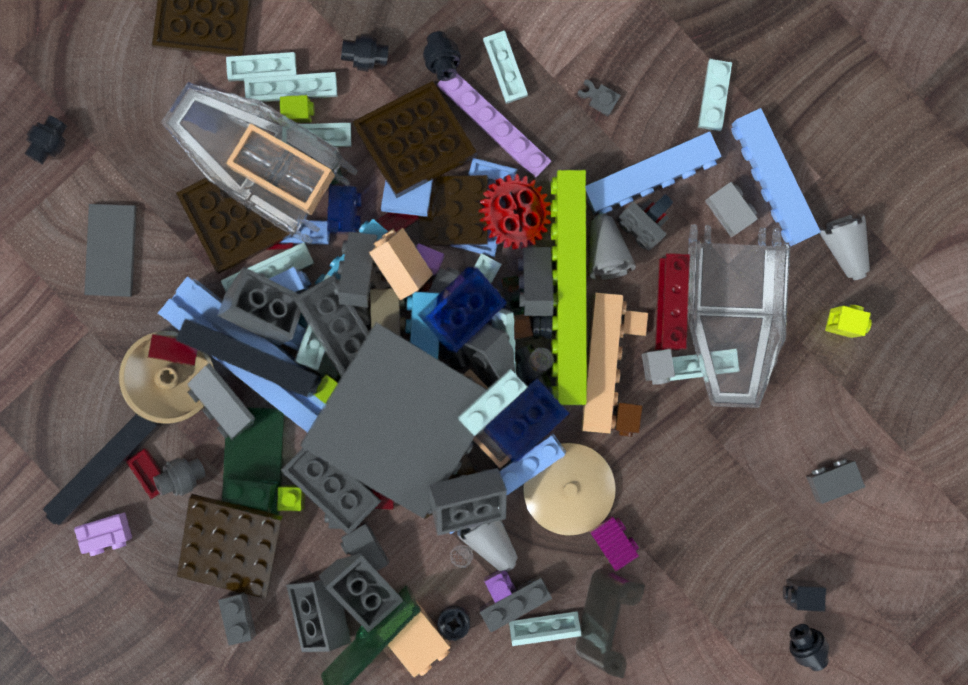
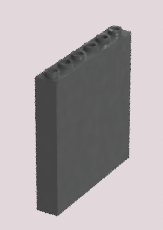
(396, 420)

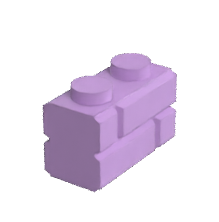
(103, 533)

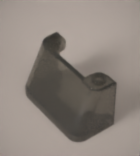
(600, 615)

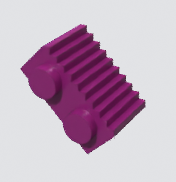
(614, 543)

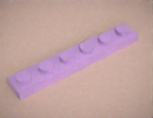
(495, 125)

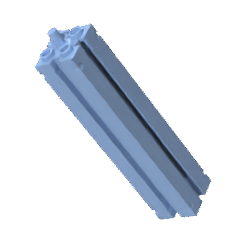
(202, 306)

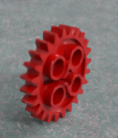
(533, 207)

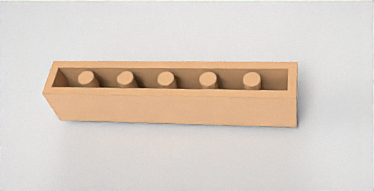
(602, 362)

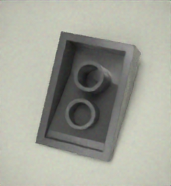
(490, 354)

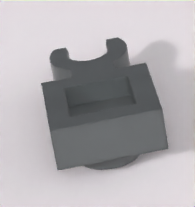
(602, 98)

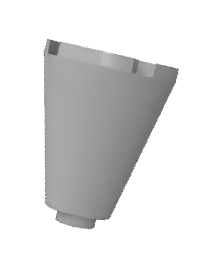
(849, 244)
(608, 250)
(491, 543)

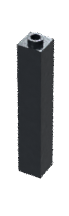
(248, 358)
(100, 469)

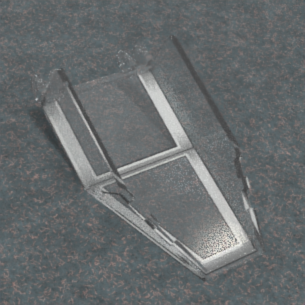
(210, 127)
(737, 314)

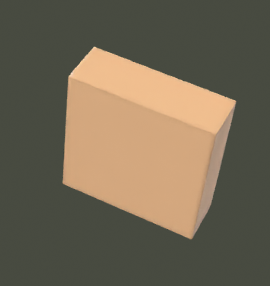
(635, 323)

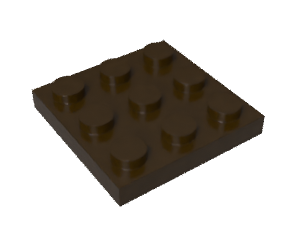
(455, 212)

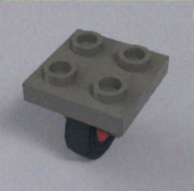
(646, 221)

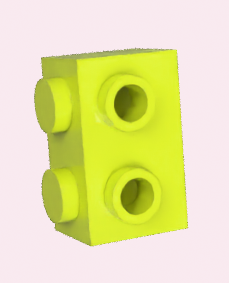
(849, 321)

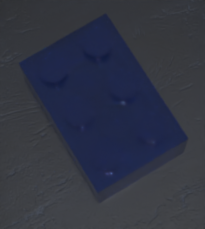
(462, 308)
(525, 421)

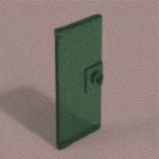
(257, 450)
(370, 644)

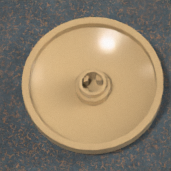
(159, 387)
(572, 492)

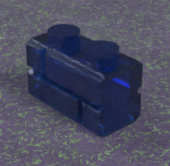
(343, 210)

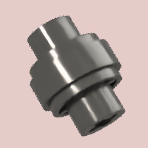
(179, 476)

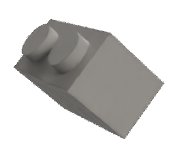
(731, 209)
(658, 366)

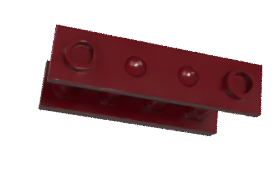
(672, 302)

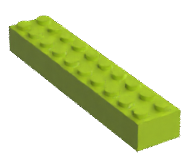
(570, 286)

